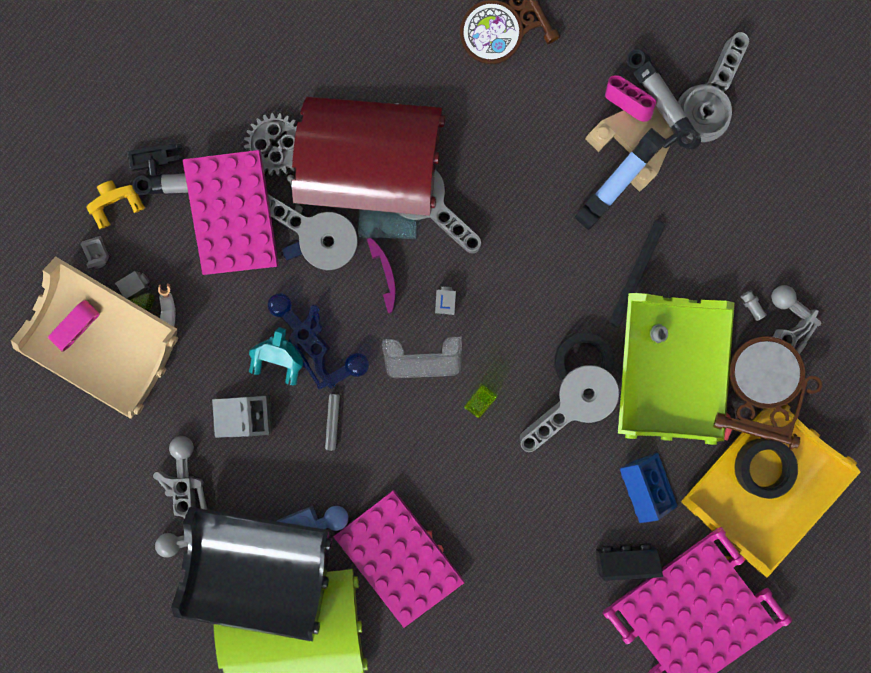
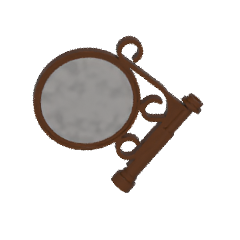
(767, 376)

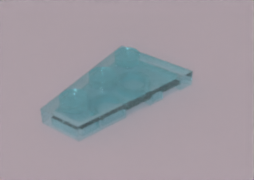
(385, 225)

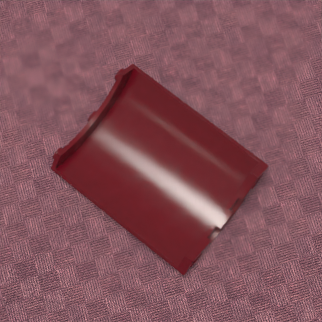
(366, 155)

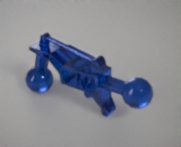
(355, 364)

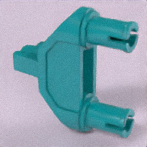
(279, 352)

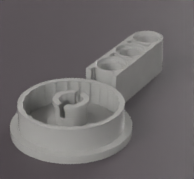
(712, 95)
(454, 221)
(313, 232)
(575, 404)

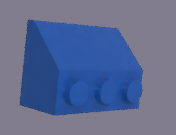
(648, 488)

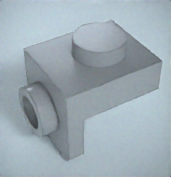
(95, 252)

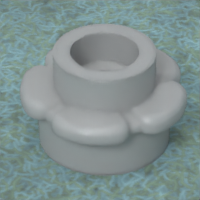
(659, 333)

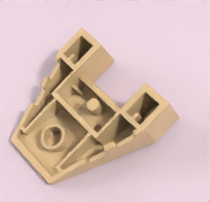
(628, 133)

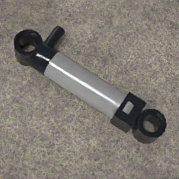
(650, 78)
(160, 183)

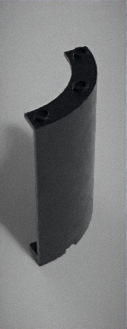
(253, 574)

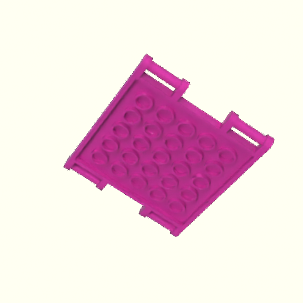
(698, 611)

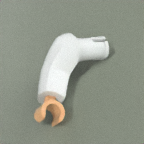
(167, 306)

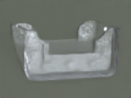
(423, 365)

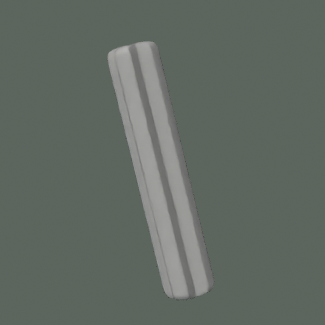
(332, 422)

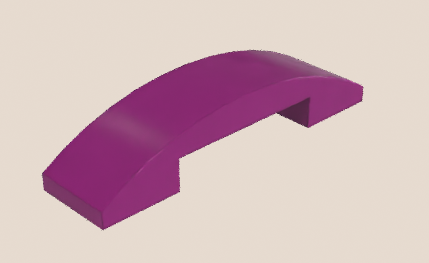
(377, 252)

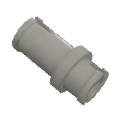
(753, 305)

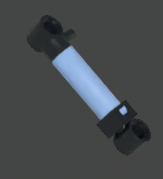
(620, 179)

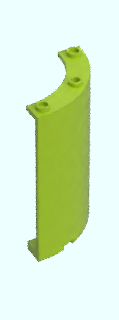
(682, 381)
(332, 651)

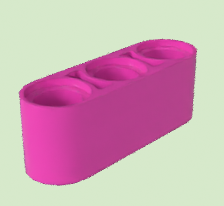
(630, 98)
(73, 325)

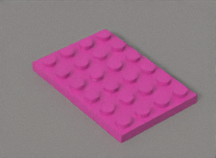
(231, 212)
(399, 558)

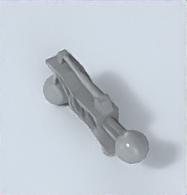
(784, 298)
(181, 449)

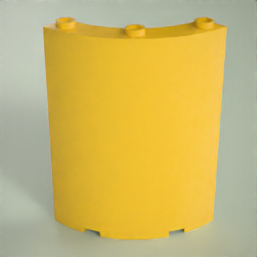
(771, 527)

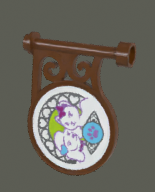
(495, 30)

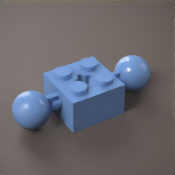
(334, 518)

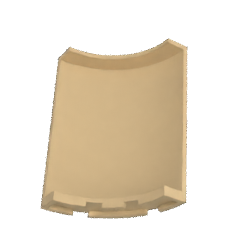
(115, 356)

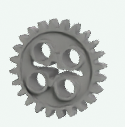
(261, 133)

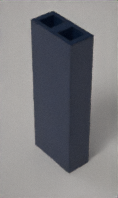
(292, 251)

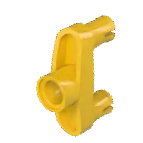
(109, 195)

